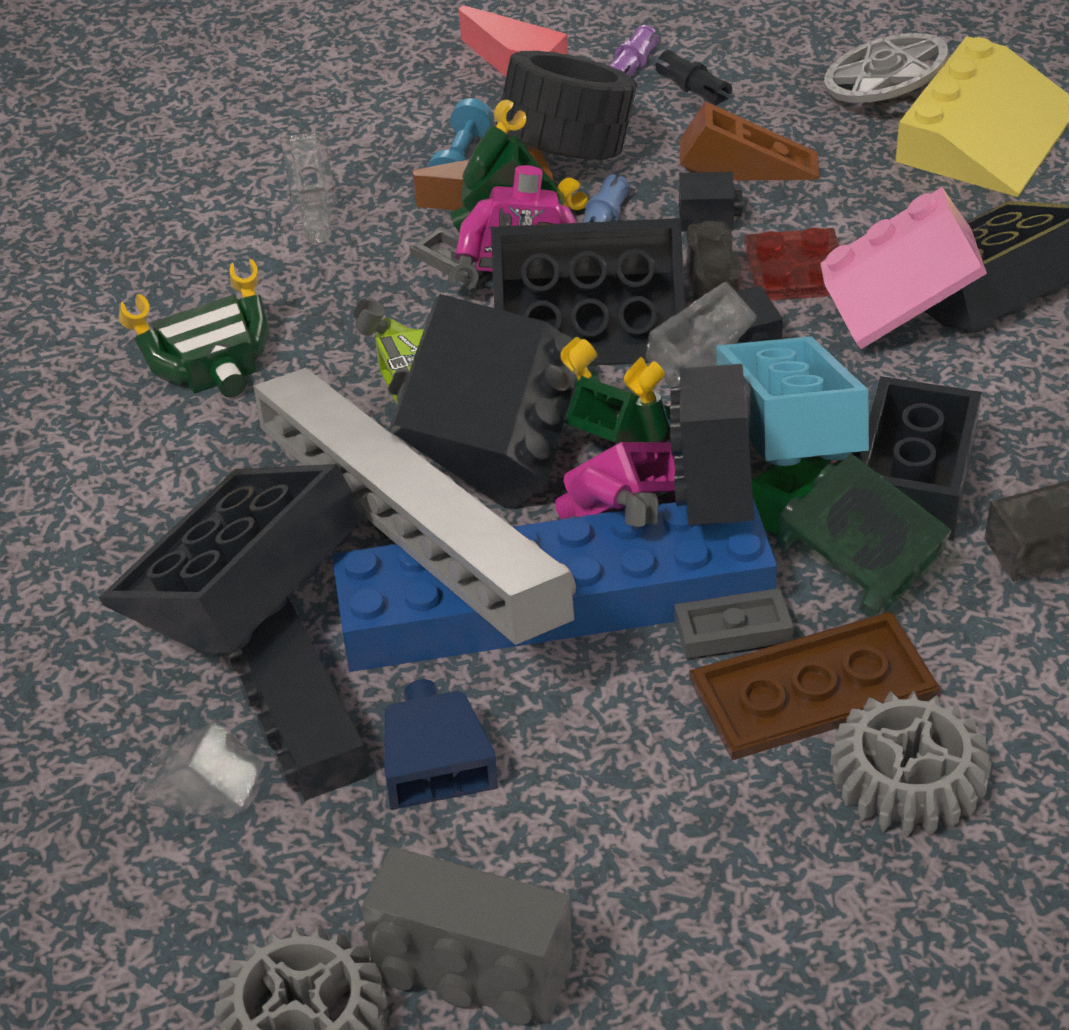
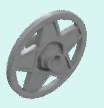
(886, 69)

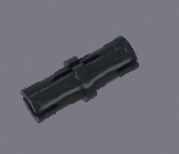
(693, 77)

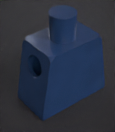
(435, 748)

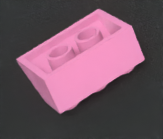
(902, 267)

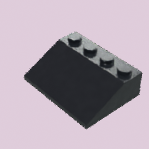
(1023, 257)
(593, 280)
(487, 398)
(238, 555)

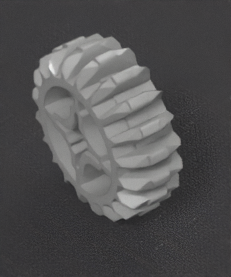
(935, 785)
(309, 975)

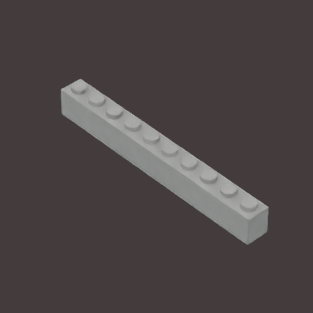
(421, 508)

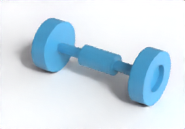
(468, 120)

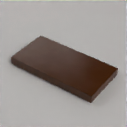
(809, 683)

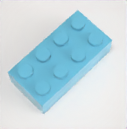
(799, 400)

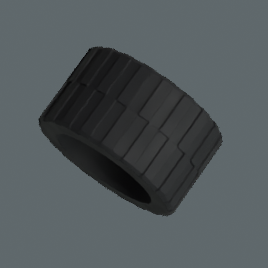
(569, 104)

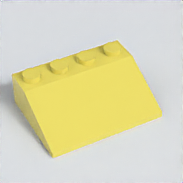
(984, 119)

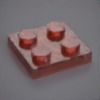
(790, 262)

